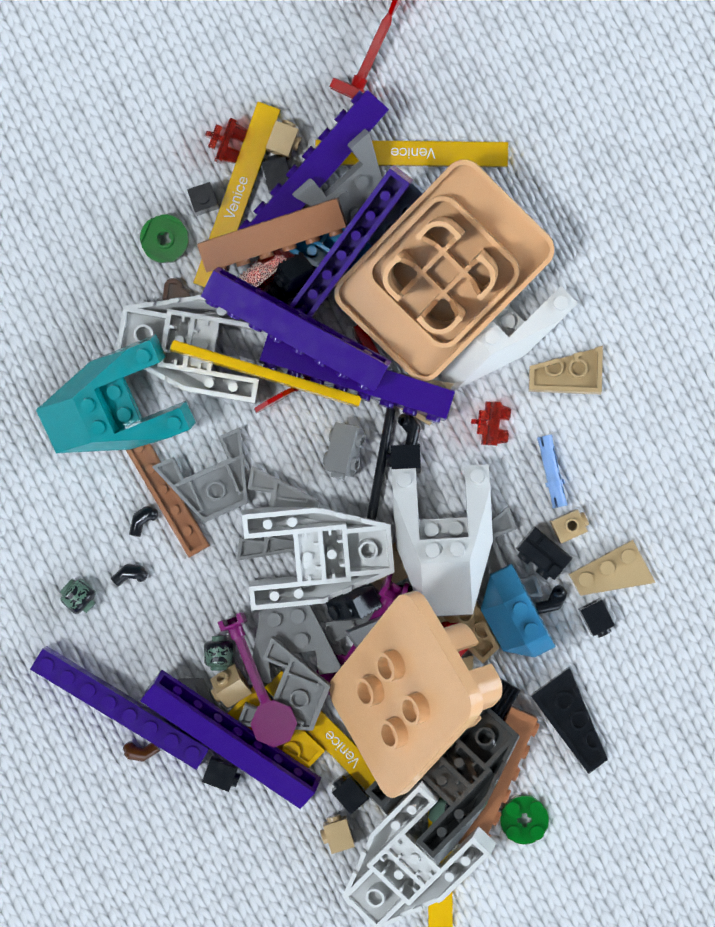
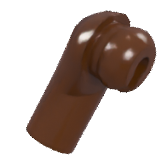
(139, 754)

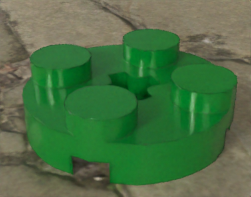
(158, 226)
(534, 829)

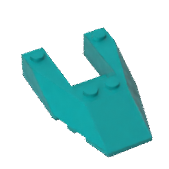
(99, 411)

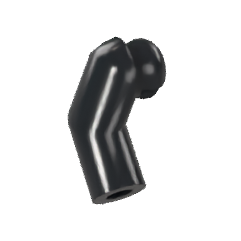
(411, 427)
(140, 517)
(130, 571)
(554, 601)

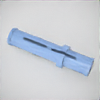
(552, 471)

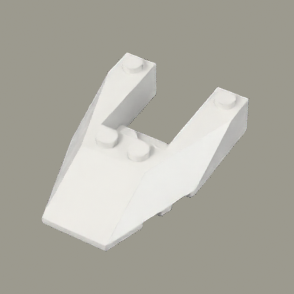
(195, 324)
(507, 339)
(331, 554)
(446, 554)
(397, 875)

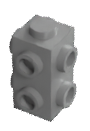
(344, 450)

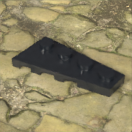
(567, 713)

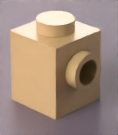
(283, 139)
(569, 525)
(230, 686)
(337, 833)

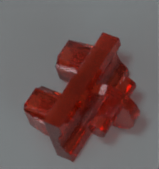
(232, 131)
(489, 421)

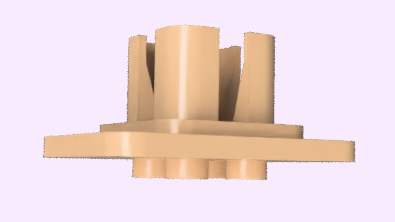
(444, 270)
(410, 692)

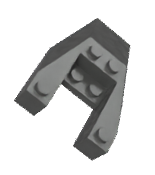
(463, 780)

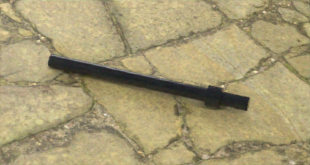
(381, 464)

